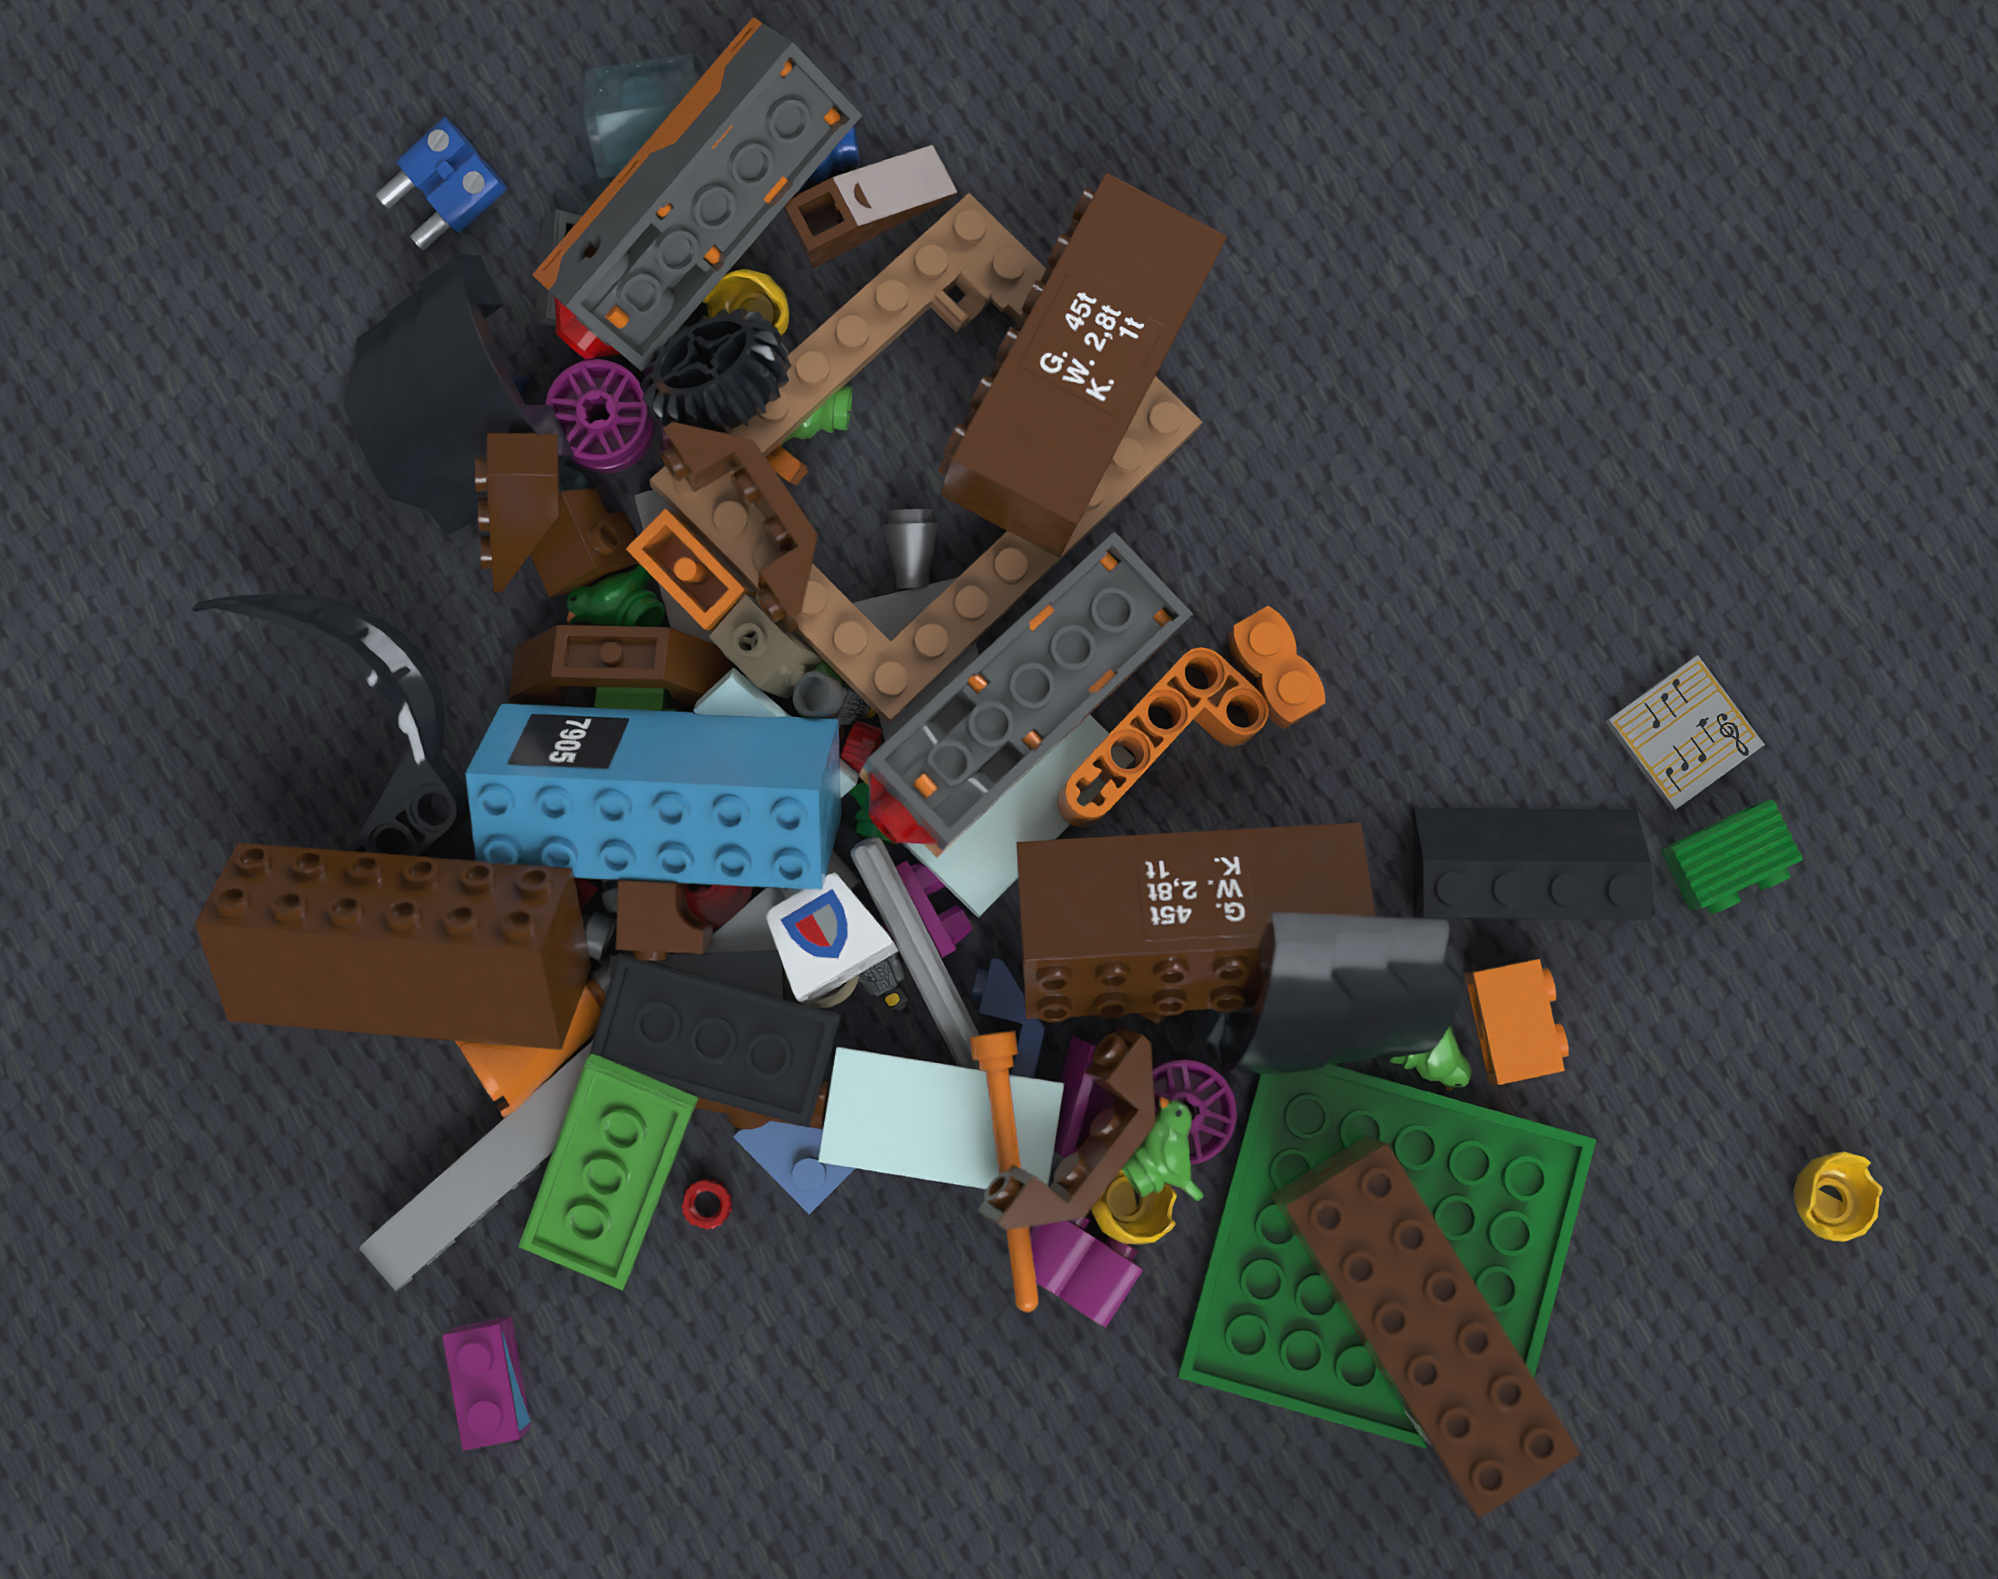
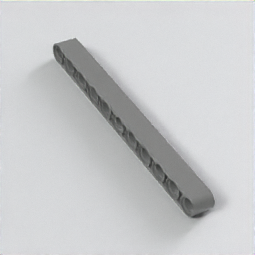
(526, 1136)

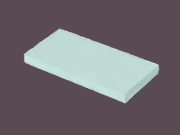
(985, 856)
(931, 1119)

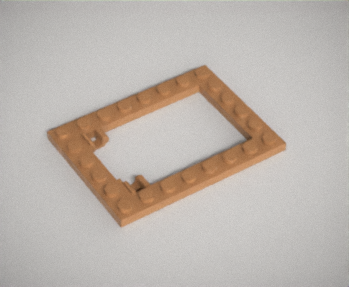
(987, 266)

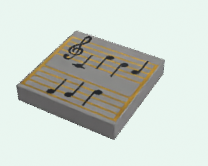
(1684, 733)

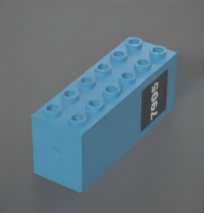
(658, 795)

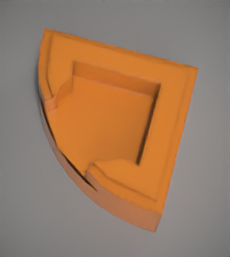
(787, 465)

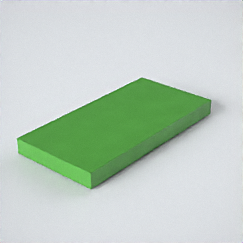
(607, 1171)

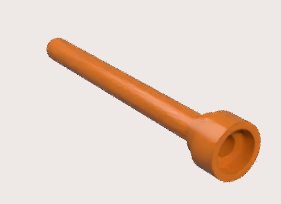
(994, 1057)

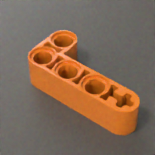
(1148, 742)

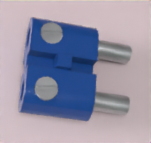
(450, 176)

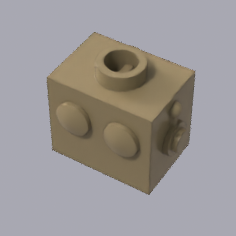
(764, 649)

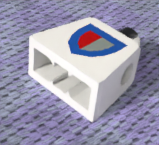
(825, 938)

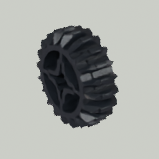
(717, 372)

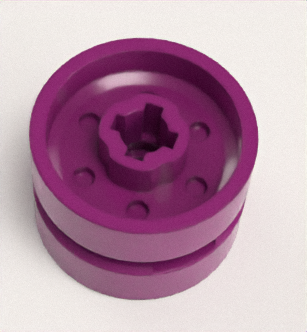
(602, 389)
(1211, 1102)

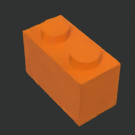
(689, 569)
(1516, 1021)

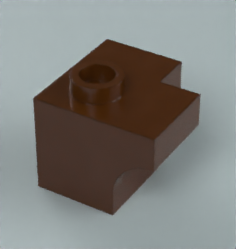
(583, 544)
(657, 920)

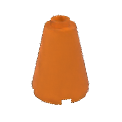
(519, 1070)

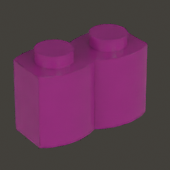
(1083, 1267)

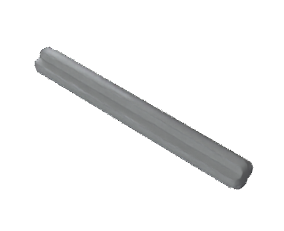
(916, 948)

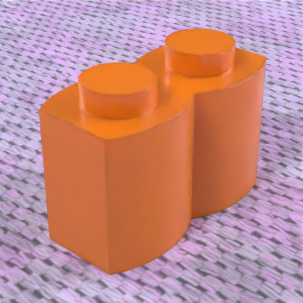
(1268, 654)

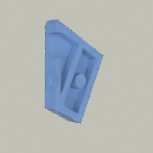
(792, 1158)

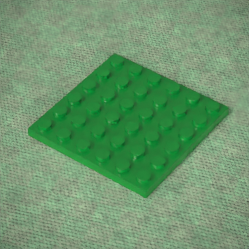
(1489, 1179)

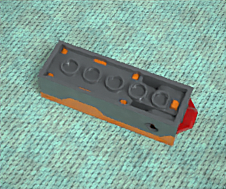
(694, 197)
(1020, 698)

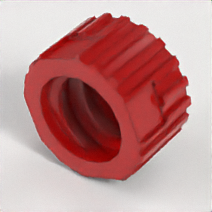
(861, 744)
(692, 1214)

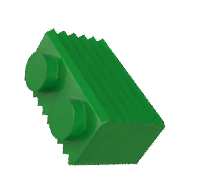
(1732, 856)

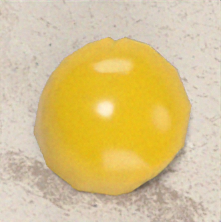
(752, 292)
(1826, 1214)
(1129, 1224)

